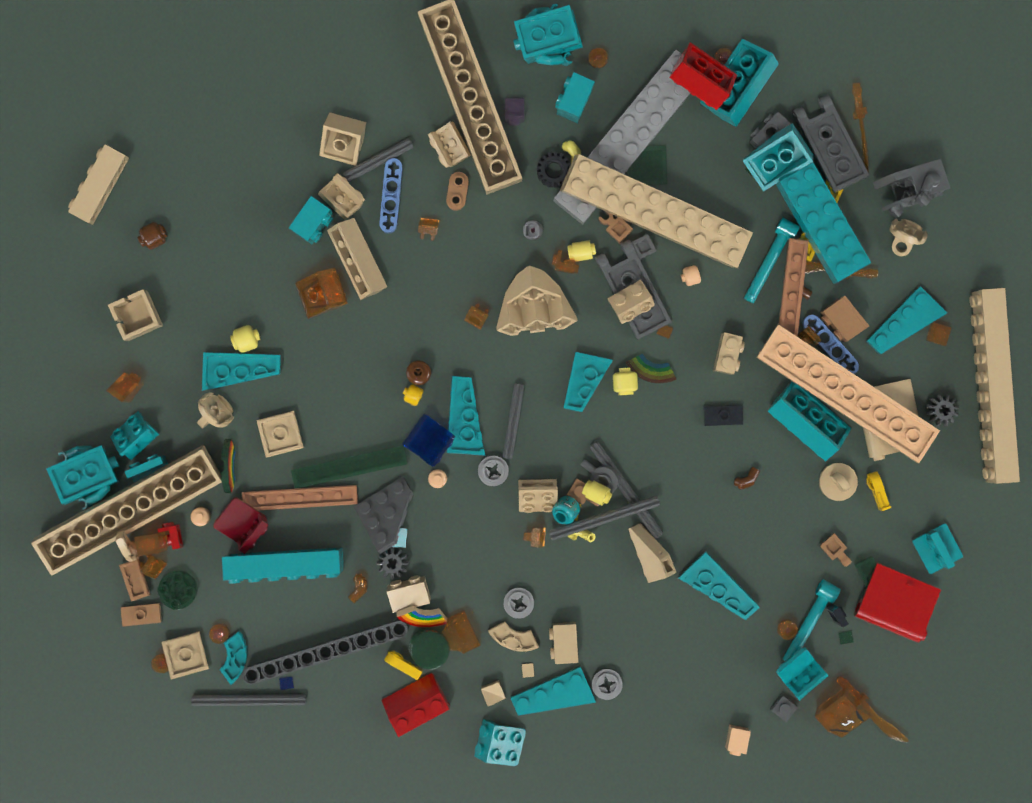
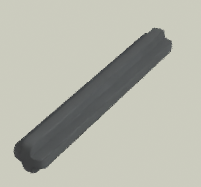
(378, 160)
(513, 421)

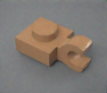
(576, 492)
(834, 548)

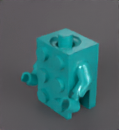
(548, 34)
(83, 473)

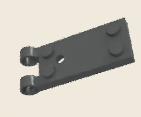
(835, 153)
(647, 321)

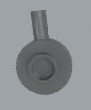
(603, 474)

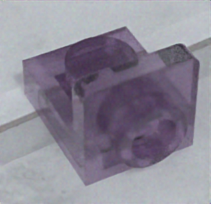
(514, 111)

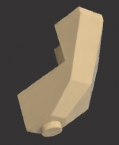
(534, 304)

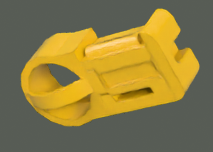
(876, 485)
(403, 665)

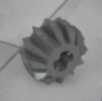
(943, 402)
(386, 559)

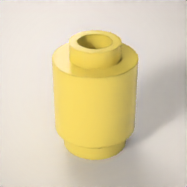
(581, 251)
(597, 492)

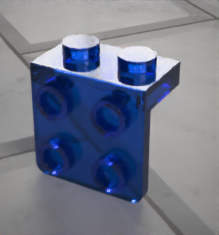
(429, 440)

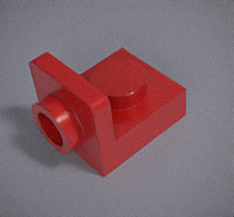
(174, 537)

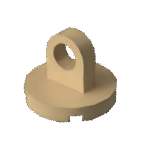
(908, 233)
(214, 411)
(838, 481)

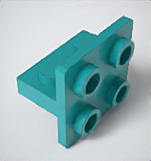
(133, 436)
(937, 549)

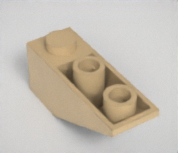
(653, 557)

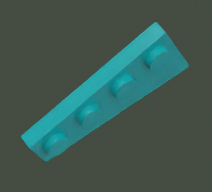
(908, 319)
(234, 368)
(464, 418)
(716, 583)
(559, 692)

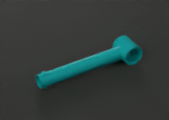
(785, 230)
(826, 593)

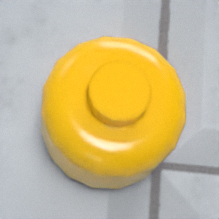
(413, 394)

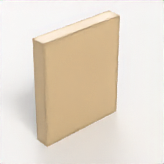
(528, 670)

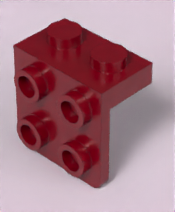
(241, 524)

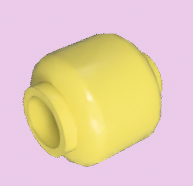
(245, 338)
(625, 382)

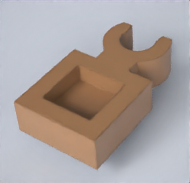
(617, 227)

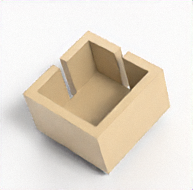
(138, 316)

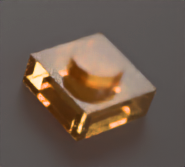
(938, 334)

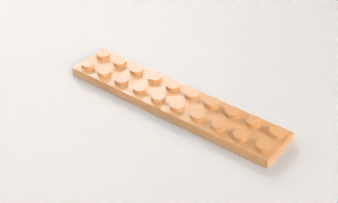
(848, 394)

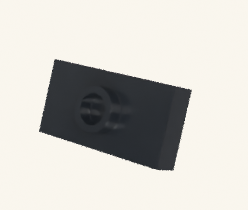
(723, 415)
(837, 614)

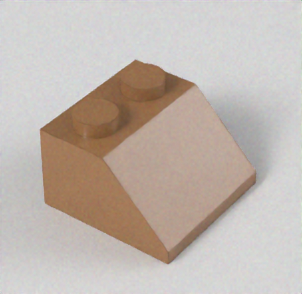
(843, 319)

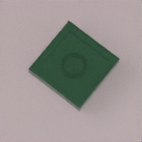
(650, 166)

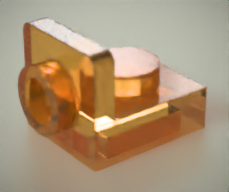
(567, 266)

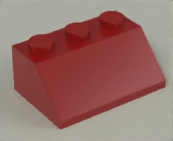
(703, 76)
(415, 704)

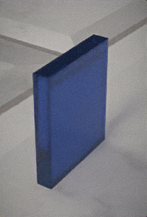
(286, 683)

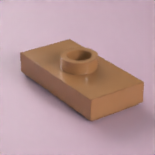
(134, 580)
(141, 614)

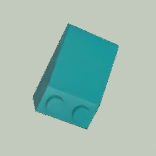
(778, 157)

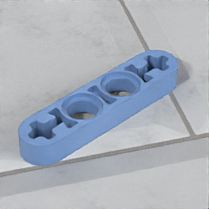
(394, 196)
(833, 342)

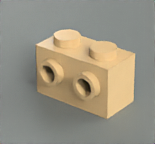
(728, 353)
(408, 593)
(565, 643)

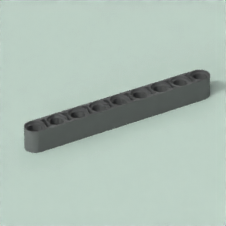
(318, 657)

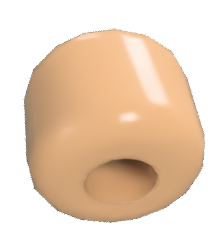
(691, 275)
(437, 478)
(200, 516)

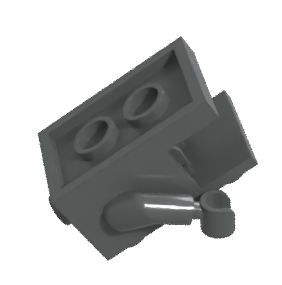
(915, 186)

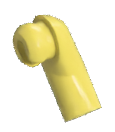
(571, 148)
(587, 535)

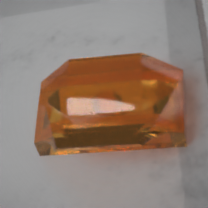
(460, 633)

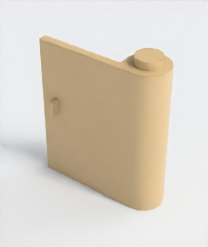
(901, 393)

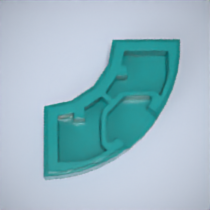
(236, 657)

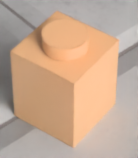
(737, 740)

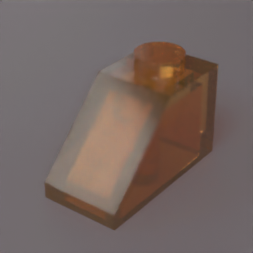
(126, 387)

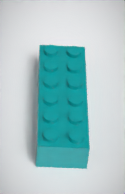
(823, 223)
(283, 564)

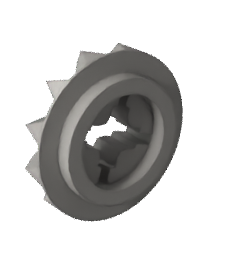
(502, 468)
(521, 611)
(615, 688)

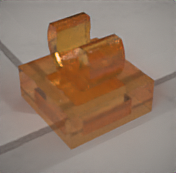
(428, 226)
(477, 317)
(809, 336)
(536, 537)
(153, 566)

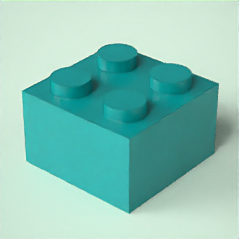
(575, 97)
(312, 220)

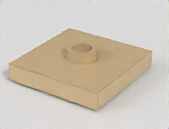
(280, 434)
(185, 655)

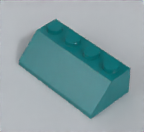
(753, 70)
(810, 420)

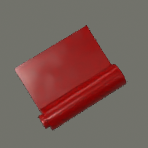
(898, 603)

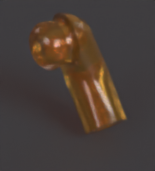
(360, 588)

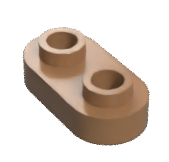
(457, 191)

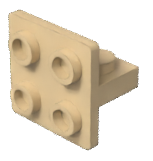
(537, 495)

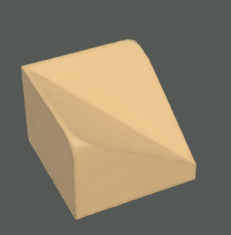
(493, 693)

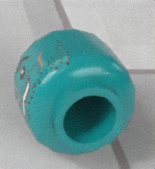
(566, 510)

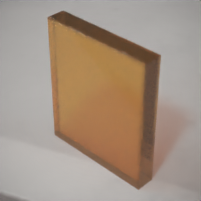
(665, 331)

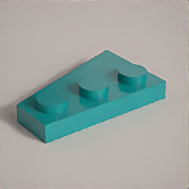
(584, 378)

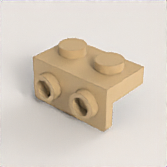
(449, 145)
(342, 196)
(631, 302)

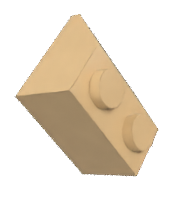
(342, 138)

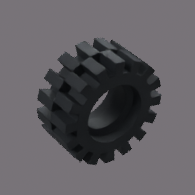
(545, 161)

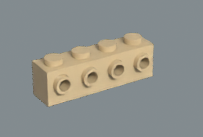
(98, 184)
(358, 258)

